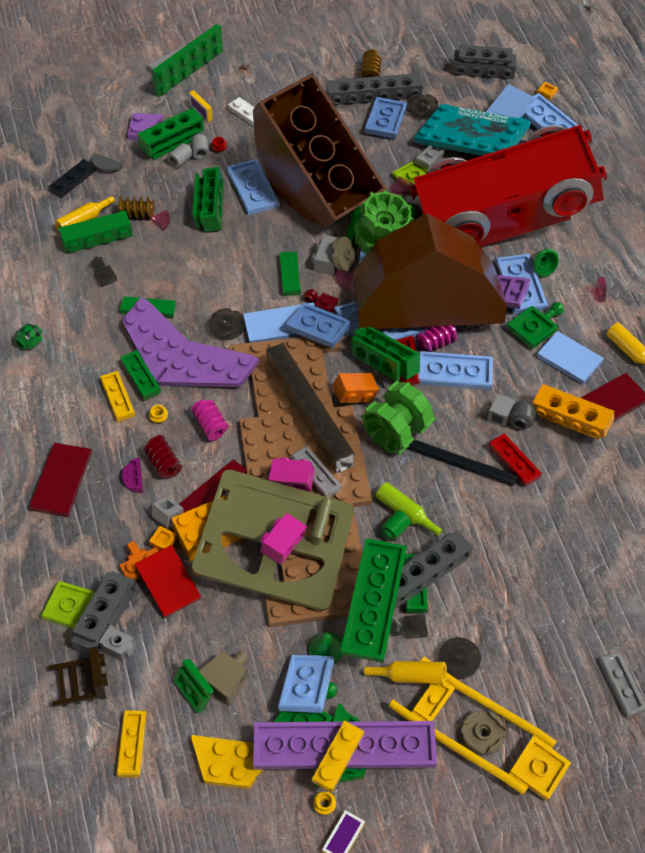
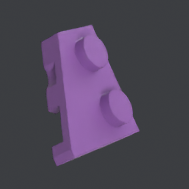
(142, 122)
(514, 290)

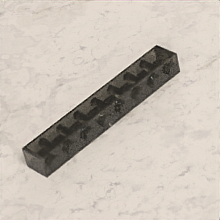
(310, 408)

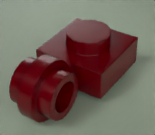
(323, 302)

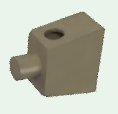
(226, 675)

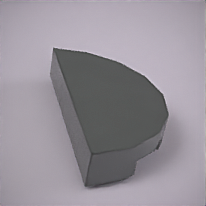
(105, 164)

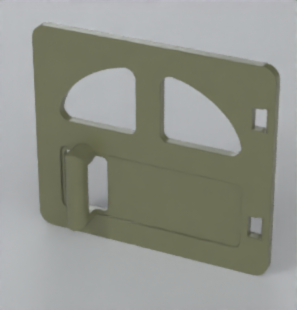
(249, 514)

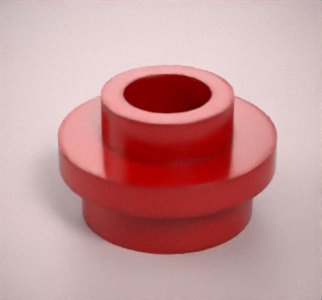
(218, 144)

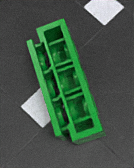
(170, 133)
(208, 199)
(377, 351)

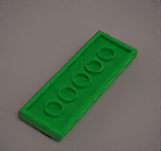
(187, 60)
(374, 600)

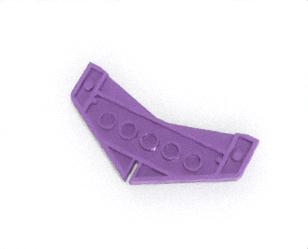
(180, 361)

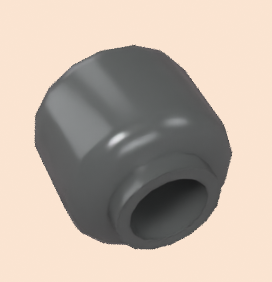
(523, 415)

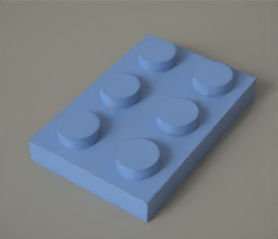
(386, 117)
(318, 325)

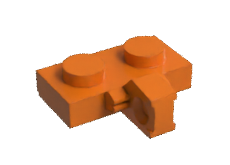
(128, 568)

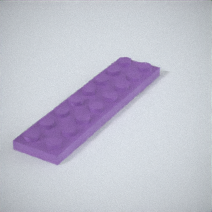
(382, 745)

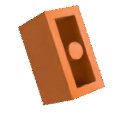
(355, 387)

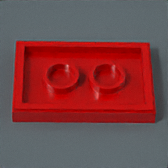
(167, 581)

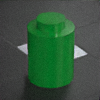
(395, 526)

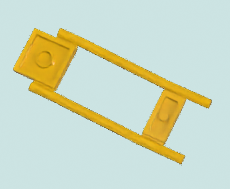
(537, 766)

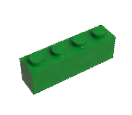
(95, 232)

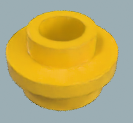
(158, 409)
(324, 796)

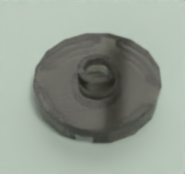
(422, 105)
(226, 324)
(460, 667)

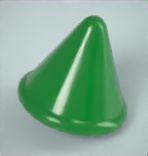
(545, 262)
(326, 645)

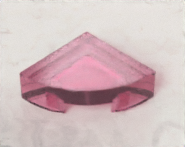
(401, 186)
(162, 219)
(344, 279)
(600, 289)

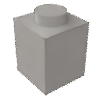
(501, 410)

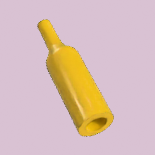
(83, 213)
(627, 343)
(411, 672)

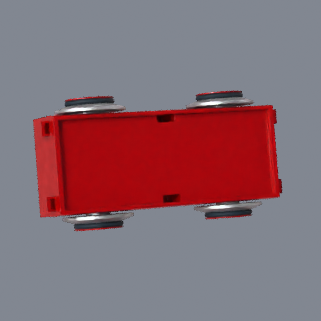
(514, 187)

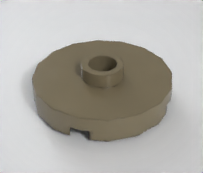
(344, 254)
(488, 723)

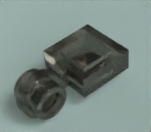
(103, 273)
(413, 625)

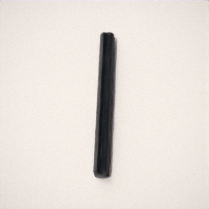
(463, 462)

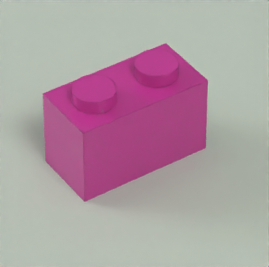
(293, 473)
(283, 538)

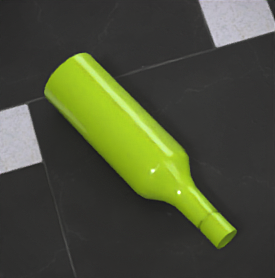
(398, 501)

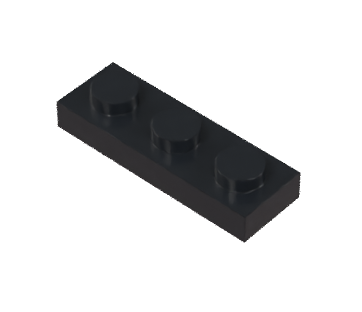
(72, 178)

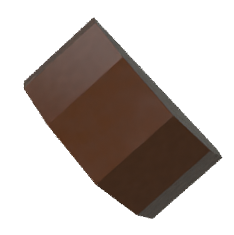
(312, 154)
(427, 279)

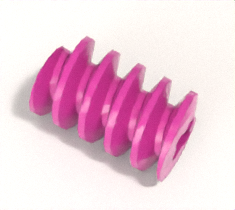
(435, 336)
(210, 419)

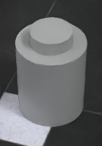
(200, 147)
(180, 155)

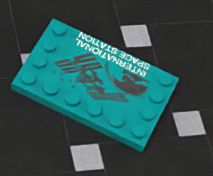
(471, 130)

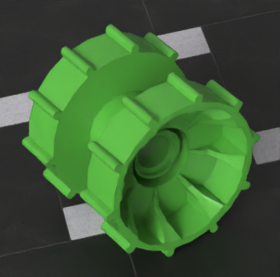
(380, 216)
(394, 420)

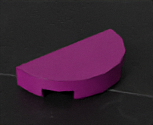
(132, 476)

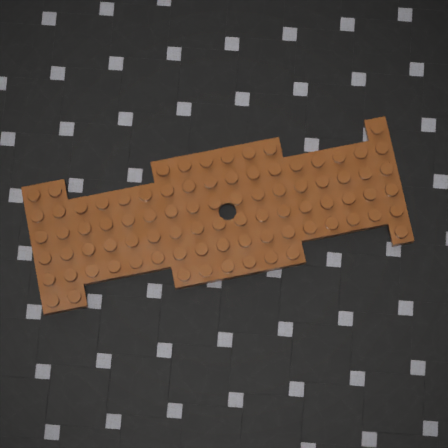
(280, 434)

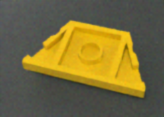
(226, 762)

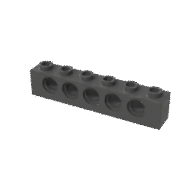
(368, 88)
(459, 550)

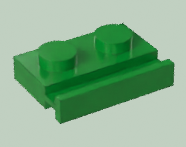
(193, 685)

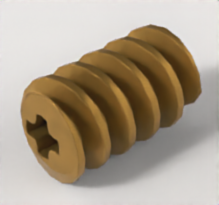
(371, 64)
(137, 207)

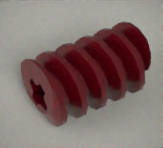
(162, 457)

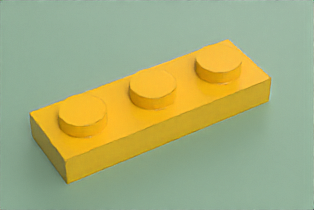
(338, 756)

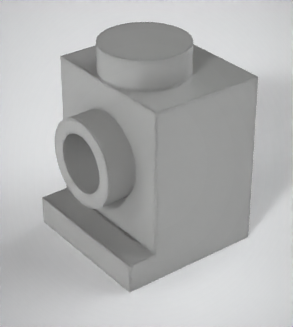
(165, 510)
(117, 650)

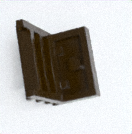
(95, 678)

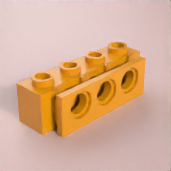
(573, 412)

